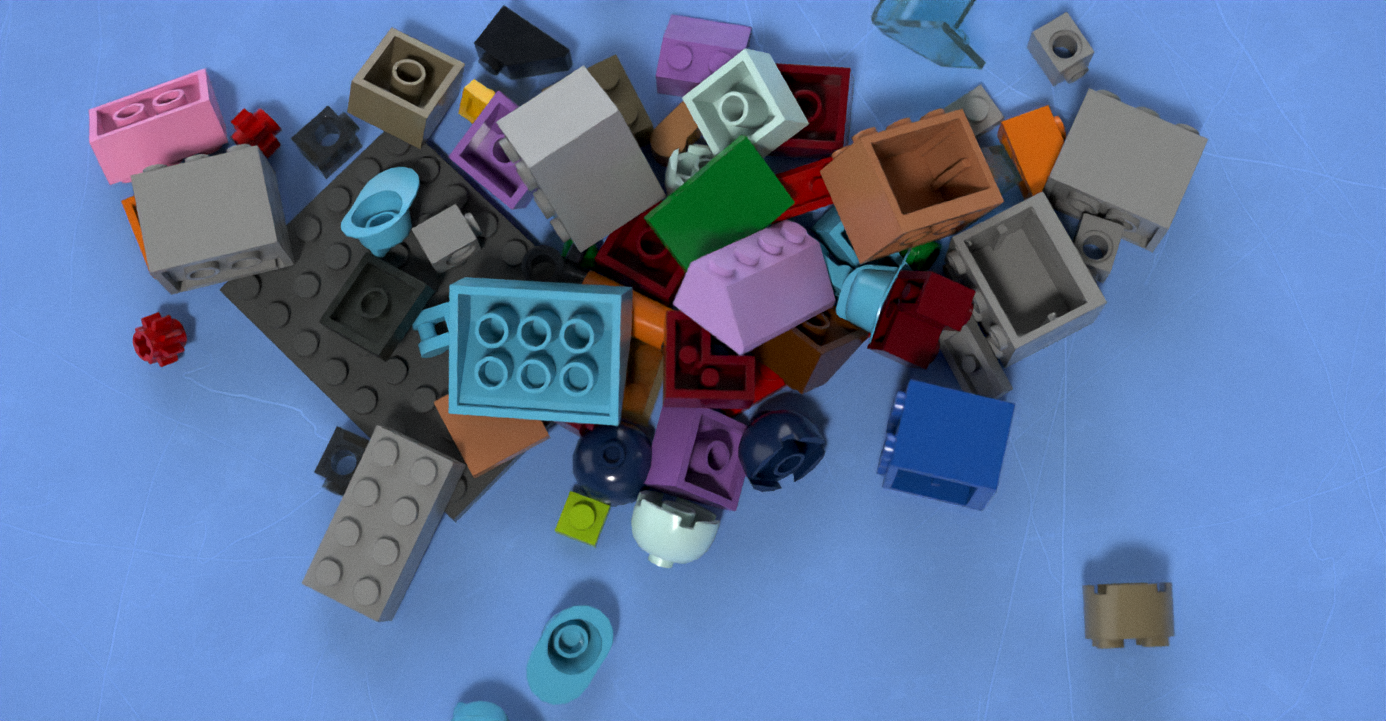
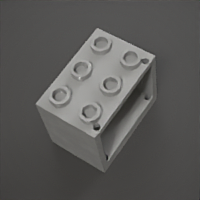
(579, 160)
(1124, 167)
(211, 219)
(1024, 278)

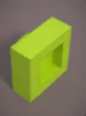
(583, 519)

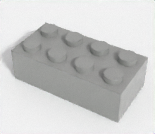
(383, 524)

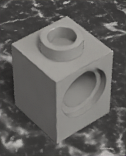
(1065, 34)
(1105, 236)
(448, 238)

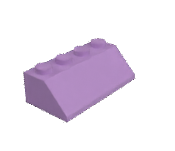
(757, 286)

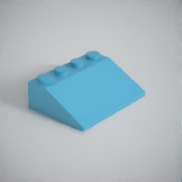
(538, 350)

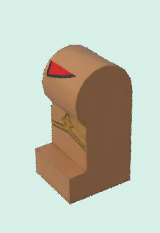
(674, 132)

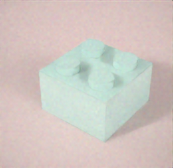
(747, 100)

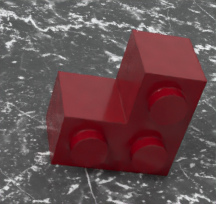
(916, 314)
(699, 379)

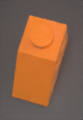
(1033, 146)

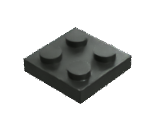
(376, 306)

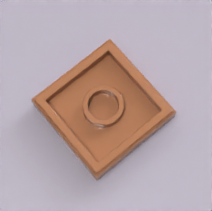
(490, 440)

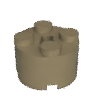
(1128, 613)

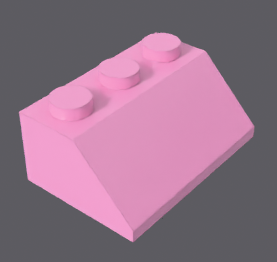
(157, 127)

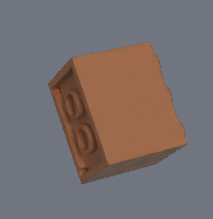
(910, 184)

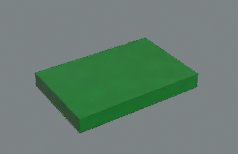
(720, 204)

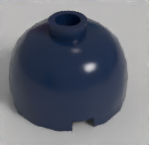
(777, 447)
(612, 463)

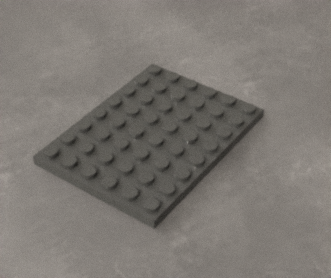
(293, 299)

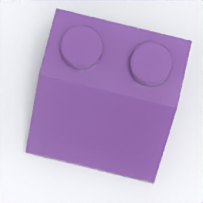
(695, 50)
(485, 159)
(697, 457)

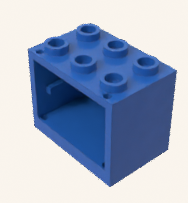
(945, 444)

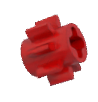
(256, 130)
(159, 339)

